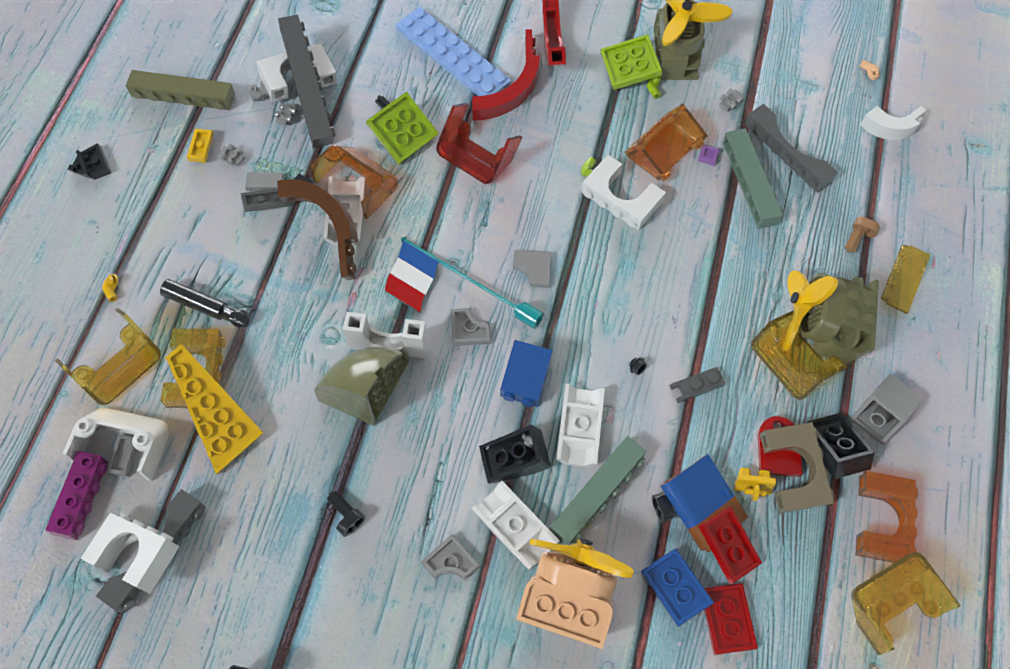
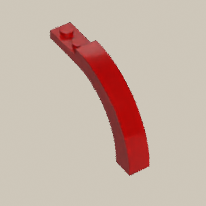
(553, 43)
(511, 97)

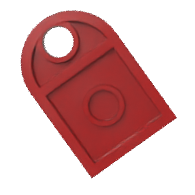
(780, 462)

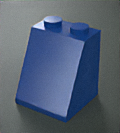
(526, 373)

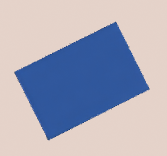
(677, 587)

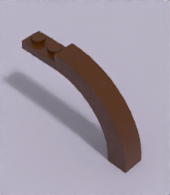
(298, 190)

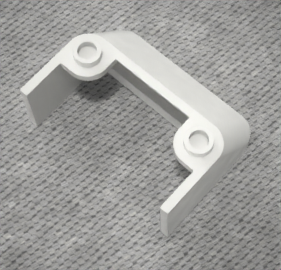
(148, 433)

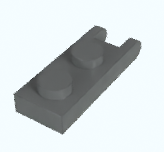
(262, 200)
(698, 384)

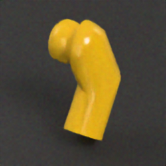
(109, 287)

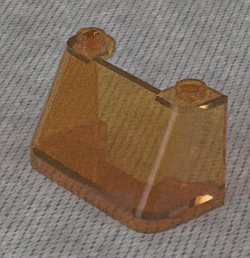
(667, 142)

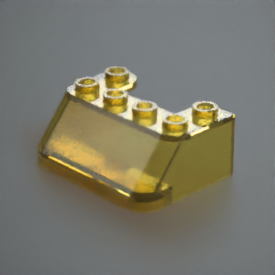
(894, 591)

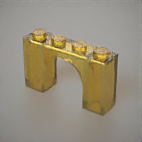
(200, 342)

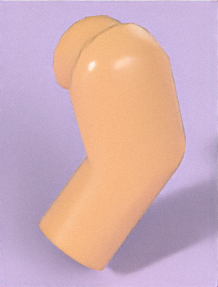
(872, 70)

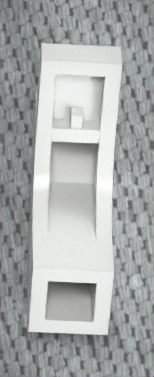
(890, 127)

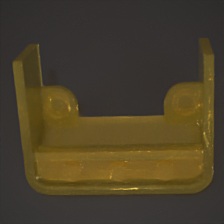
(121, 369)

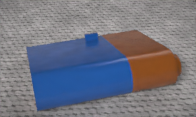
(699, 495)

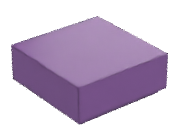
(708, 155)

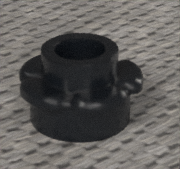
(637, 365)

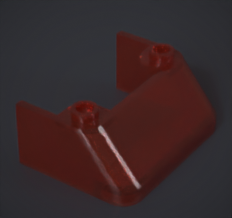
(468, 156)

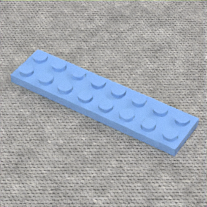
(452, 53)

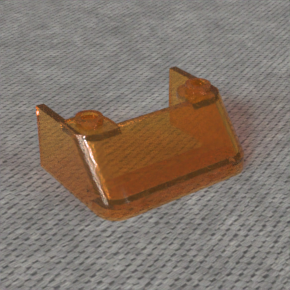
(378, 179)

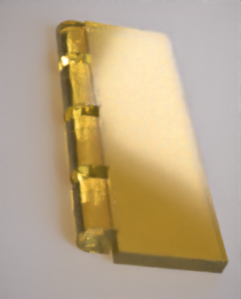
(905, 278)

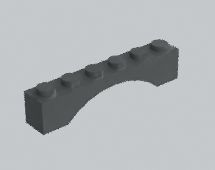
(813, 171)
(181, 515)

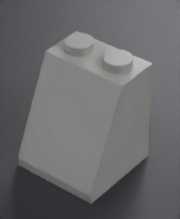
(886, 409)

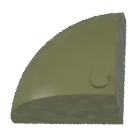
(362, 382)

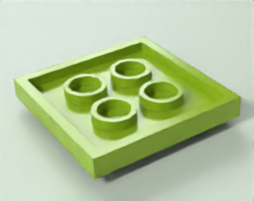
(631, 62)
(402, 127)

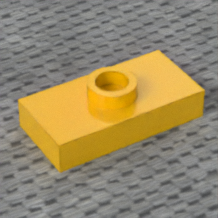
(200, 145)

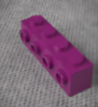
(77, 495)

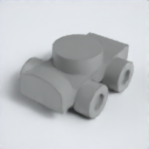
(258, 93)
(730, 101)
(286, 114)
(233, 157)

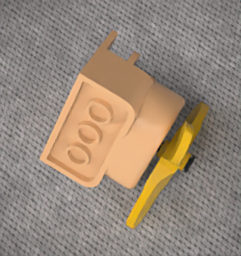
(572, 591)

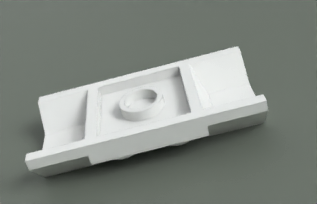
(350, 195)
(580, 426)
(514, 524)

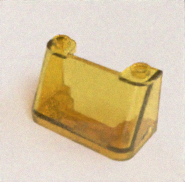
(798, 368)

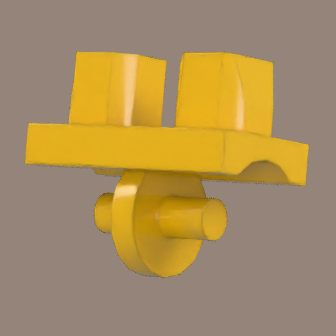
(754, 485)

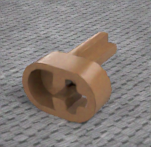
(861, 227)

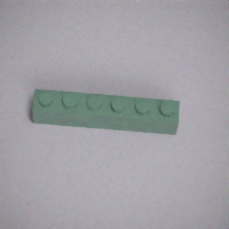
(752, 178)
(597, 491)

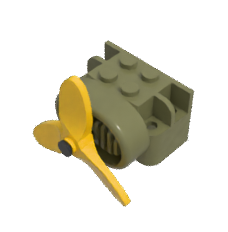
(680, 35)
(833, 314)

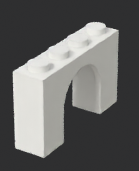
(273, 68)
(634, 211)
(361, 336)
(152, 557)

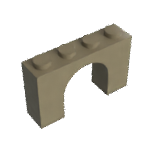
(803, 440)

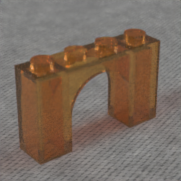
(901, 496)

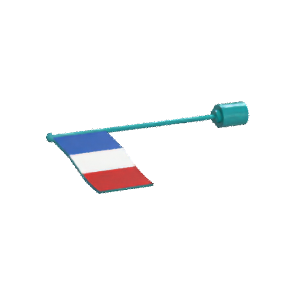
(416, 271)

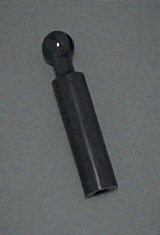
(203, 303)

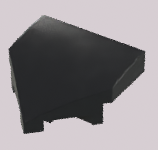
(90, 163)

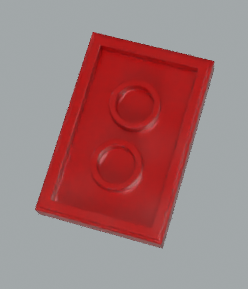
(730, 545)
(729, 620)

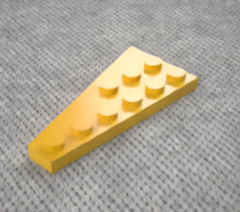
(217, 417)

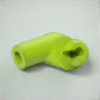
(652, 87)
(586, 167)

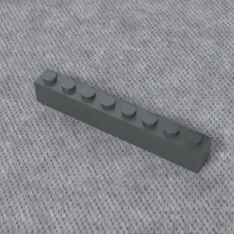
(305, 81)

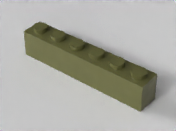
(180, 90)

